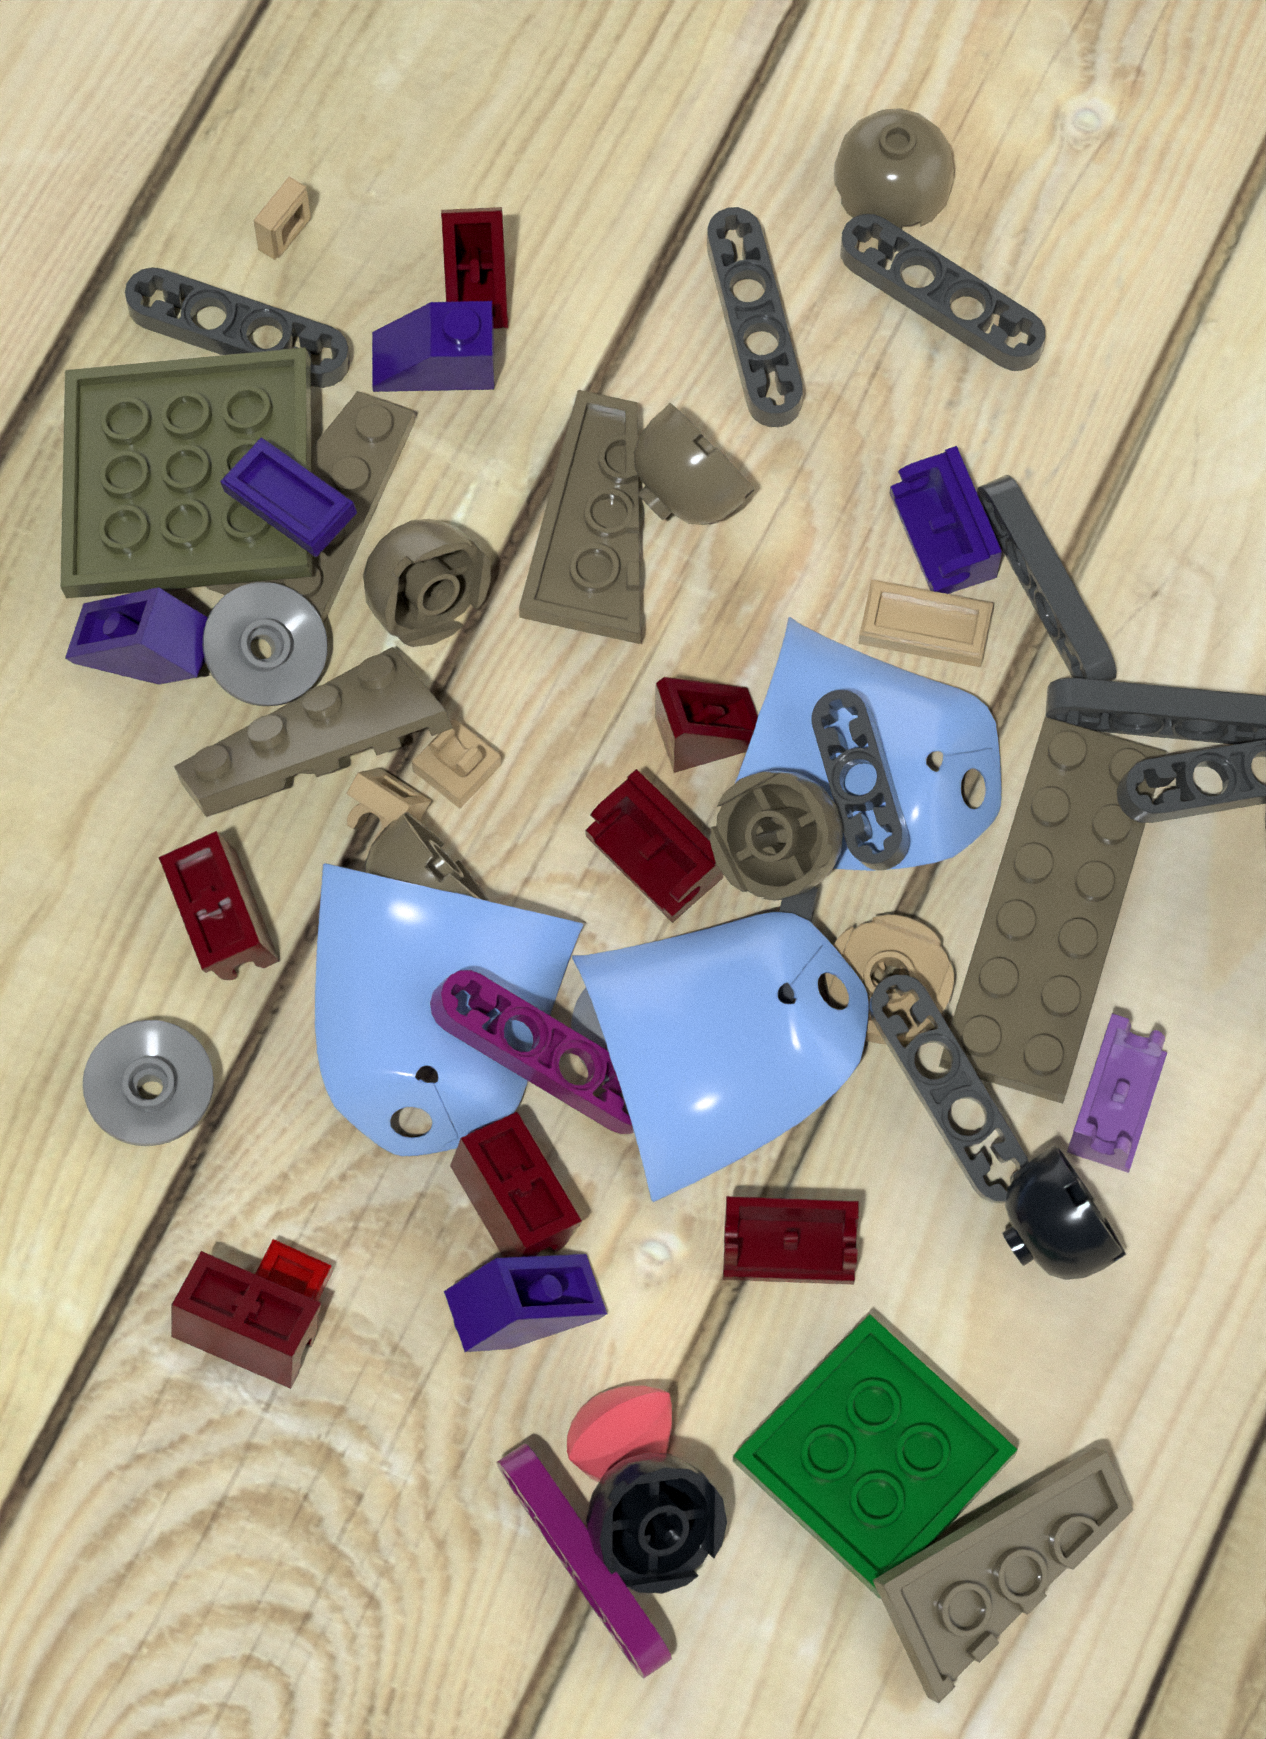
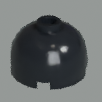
(1058, 1220)
(655, 1521)

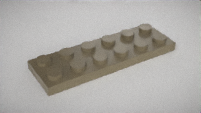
(1051, 913)

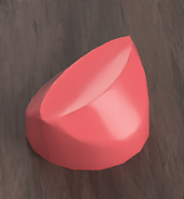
(619, 1427)

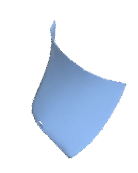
(912, 721)
(376, 970)
(712, 1050)

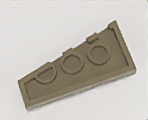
(357, 461)
(589, 536)
(309, 735)
(981, 1577)

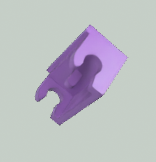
(1118, 1096)

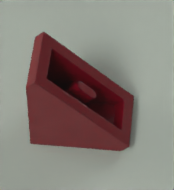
(475, 258)
(703, 721)

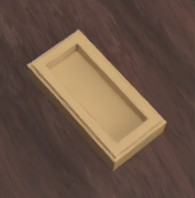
(925, 623)

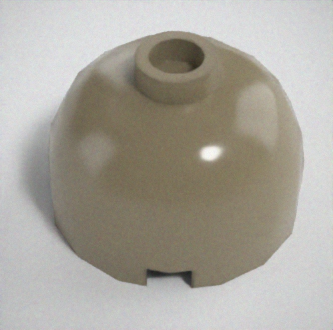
(894, 168)
(686, 472)
(424, 580)
(776, 834)
(414, 855)

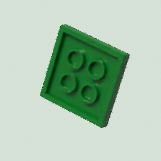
(874, 1454)

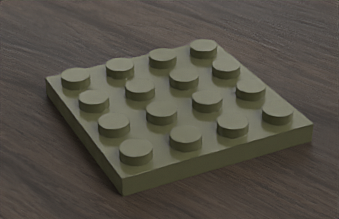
(149, 466)

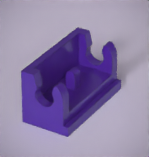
(946, 523)

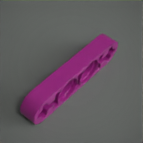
(549, 1042)
(574, 1549)

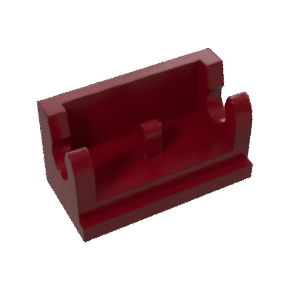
(654, 846)
(218, 906)
(514, 1189)
(790, 1240)
(244, 1319)

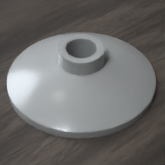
(285, 623)
(143, 1054)

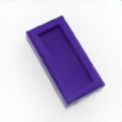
(288, 497)

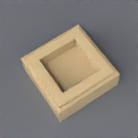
(282, 218)

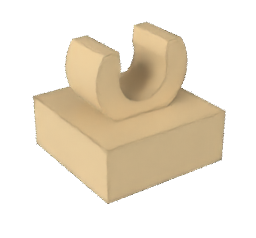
(456, 763)
(384, 797)

